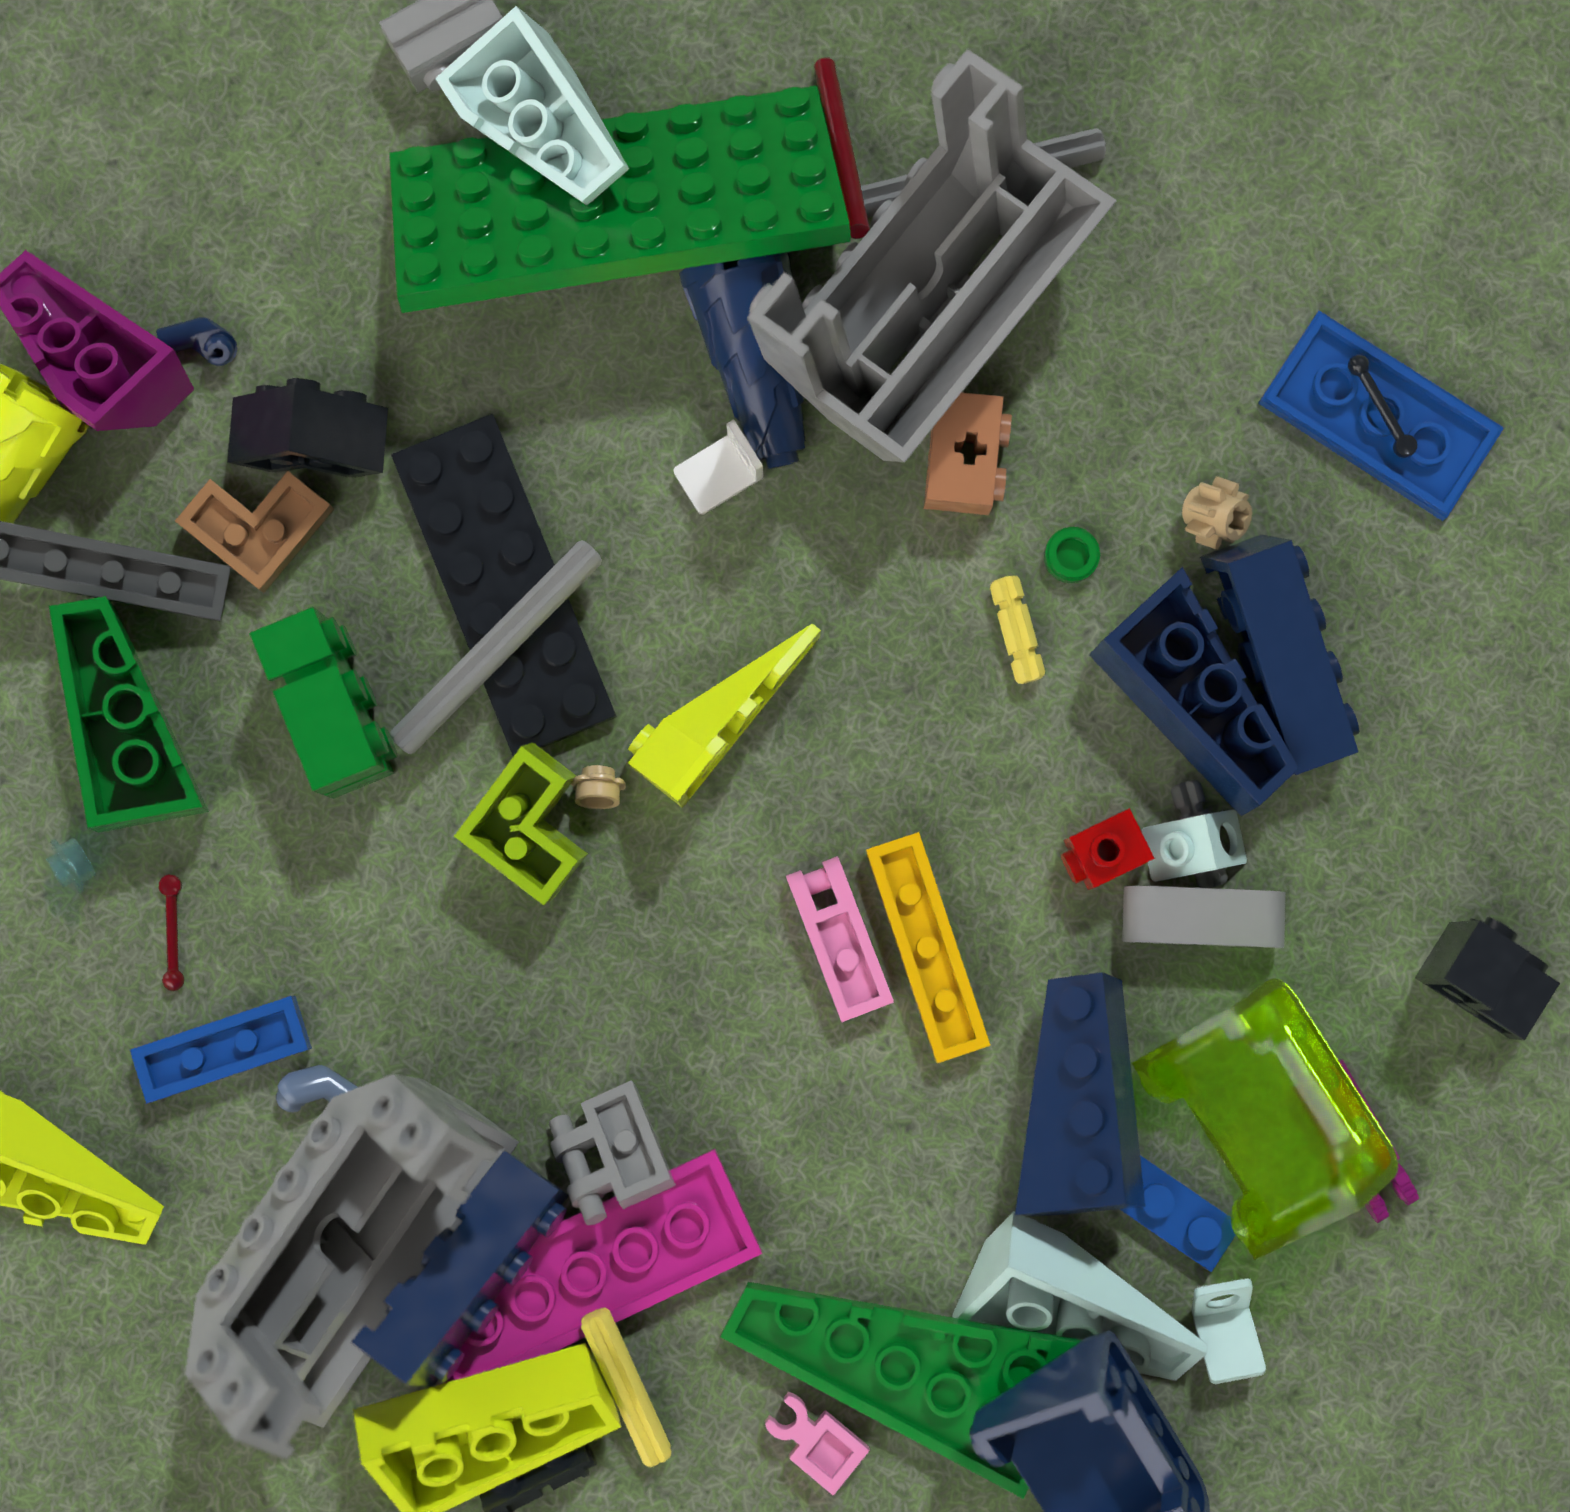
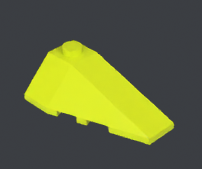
(699, 734)

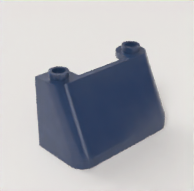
(1090, 1436)

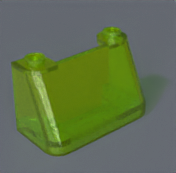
(1275, 1115)

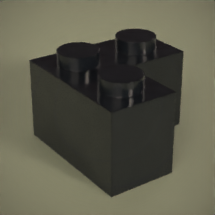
(307, 429)
(1489, 976)

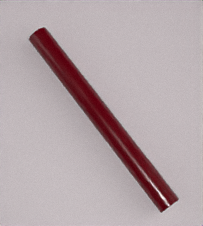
(841, 145)

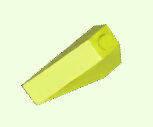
(57, 1176)

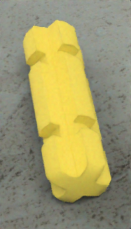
(1017, 629)

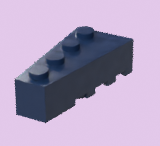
(1285, 647)
(1082, 1105)
(464, 1274)

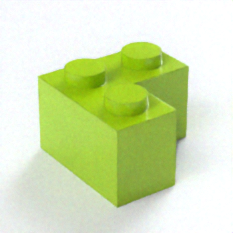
(511, 827)

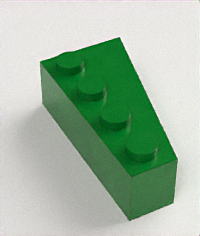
(119, 733)

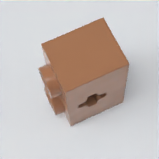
(963, 486)

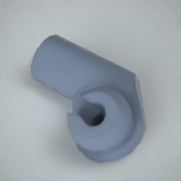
(310, 1085)

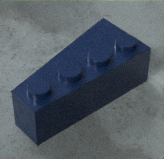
(1196, 694)

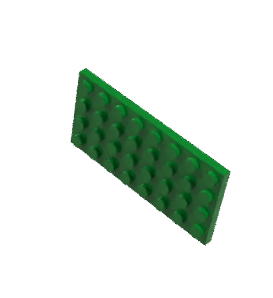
(697, 192)

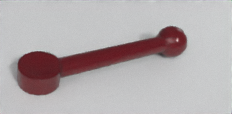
(170, 887)

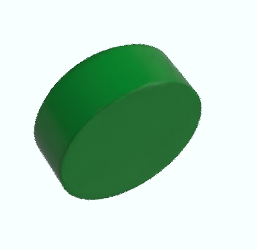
(1072, 554)

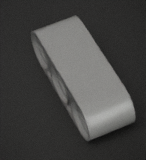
(1204, 916)

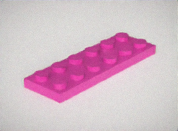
(616, 1264)

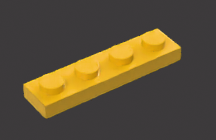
(927, 947)

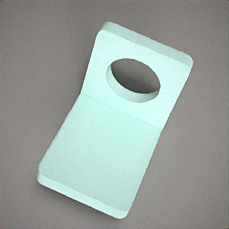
(1194, 845)
(1228, 1331)

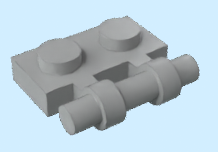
(626, 1145)

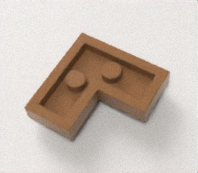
(261, 541)

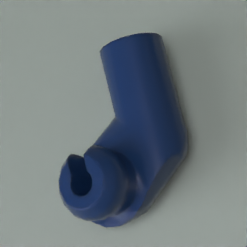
(202, 336)

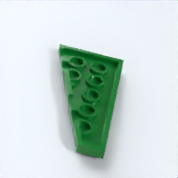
(895, 1363)

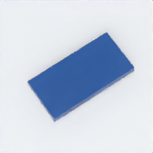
(1335, 409)

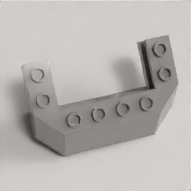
(910, 270)
(326, 1252)

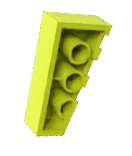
(483, 1429)

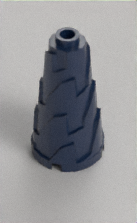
(756, 392)

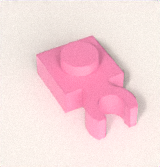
(823, 1447)

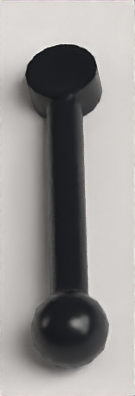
(1404, 445)

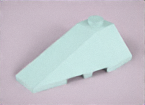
(533, 105)
(1052, 1286)

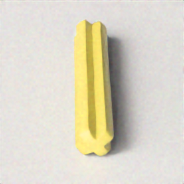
(626, 1387)

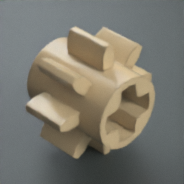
(1217, 512)

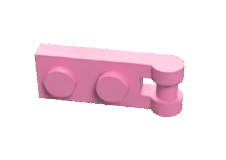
(840, 941)

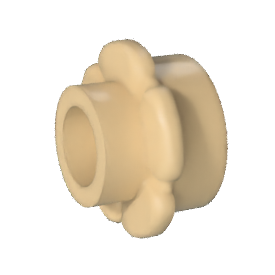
(597, 787)

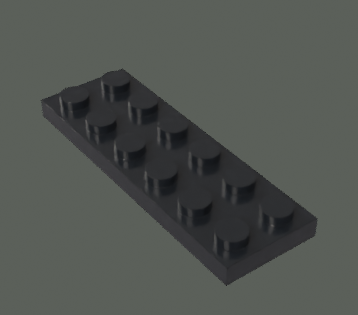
(488, 561)

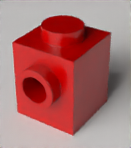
(1106, 850)

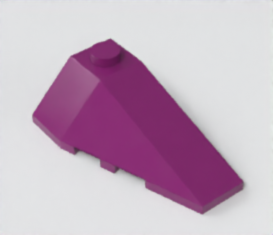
(88, 351)

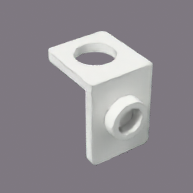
(720, 470)

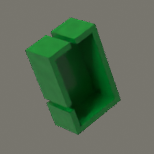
(325, 702)

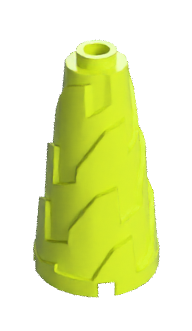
(32, 439)

